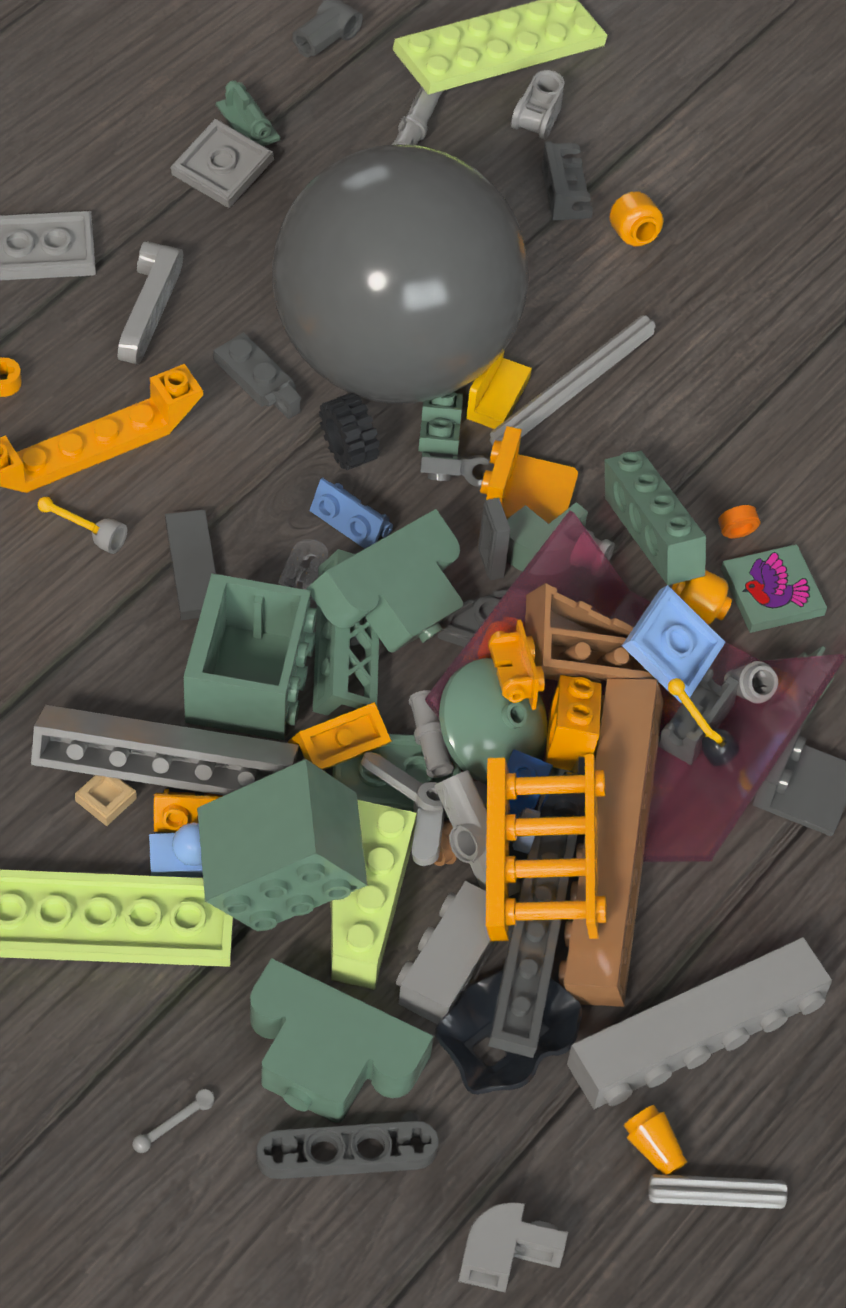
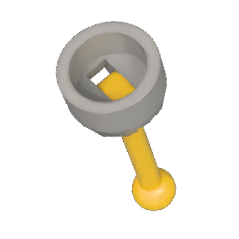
(106, 533)

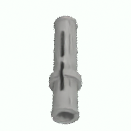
(414, 125)

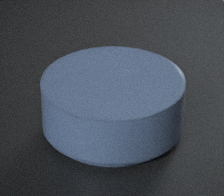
(525, 843)

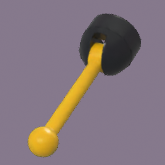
(718, 744)

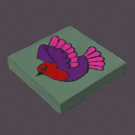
(773, 588)

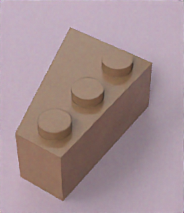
(578, 640)

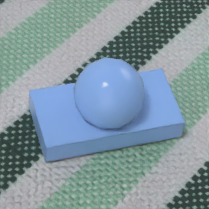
(176, 853)

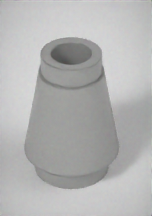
(755, 680)

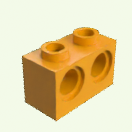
(573, 721)

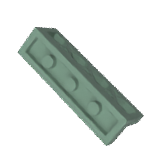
(335, 657)

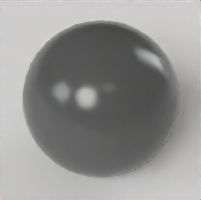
(400, 273)

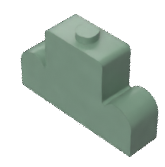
(395, 584)
(330, 1044)

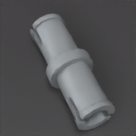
(430, 737)

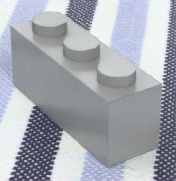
(448, 956)

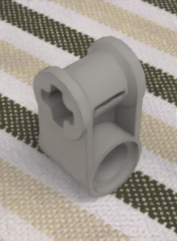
(540, 104)

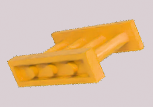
(505, 869)

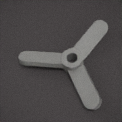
(426, 805)

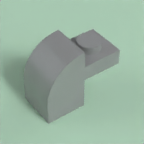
(501, 1236)

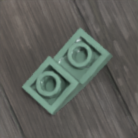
(441, 424)

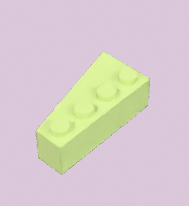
(365, 917)

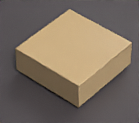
(105, 797)

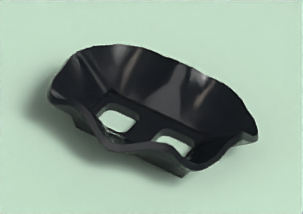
(472, 1022)

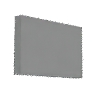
(46, 245)

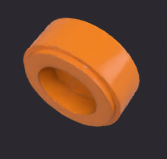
(739, 521)

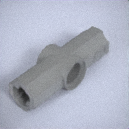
(469, 824)

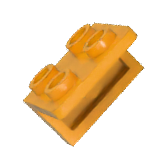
(527, 480)

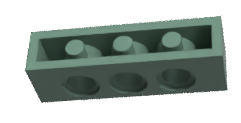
(655, 517)

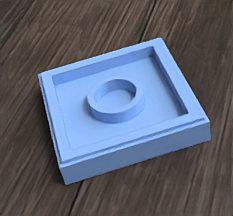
(673, 641)

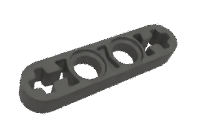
(348, 1157)

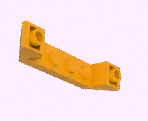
(171, 398)

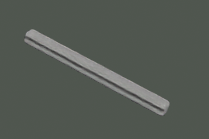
(577, 378)

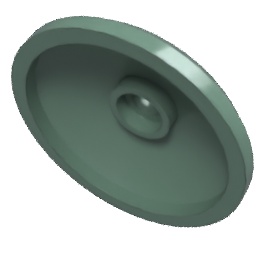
(479, 722)

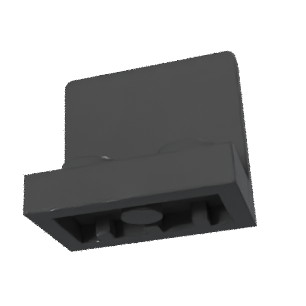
(805, 787)

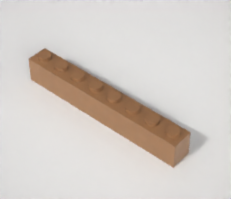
(627, 753)

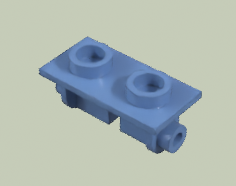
(348, 514)

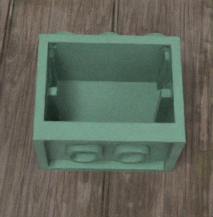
(249, 657)
(281, 846)

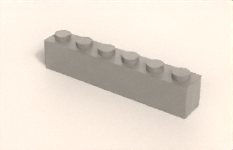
(154, 751)
(698, 1024)

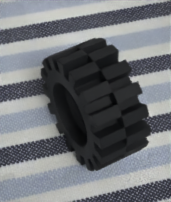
(349, 431)

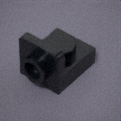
(567, 803)

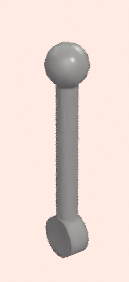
(203, 1101)

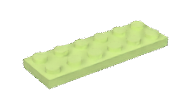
(498, 43)
(111, 919)

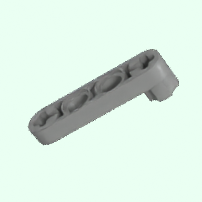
(163, 268)

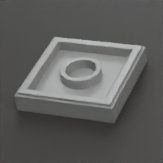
(222, 163)

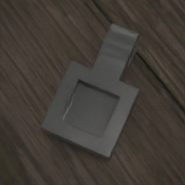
(443, 466)

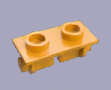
(514, 659)
(177, 809)

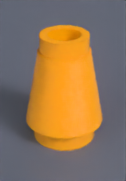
(656, 1140)

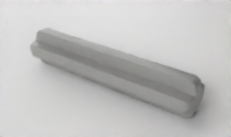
(717, 1191)

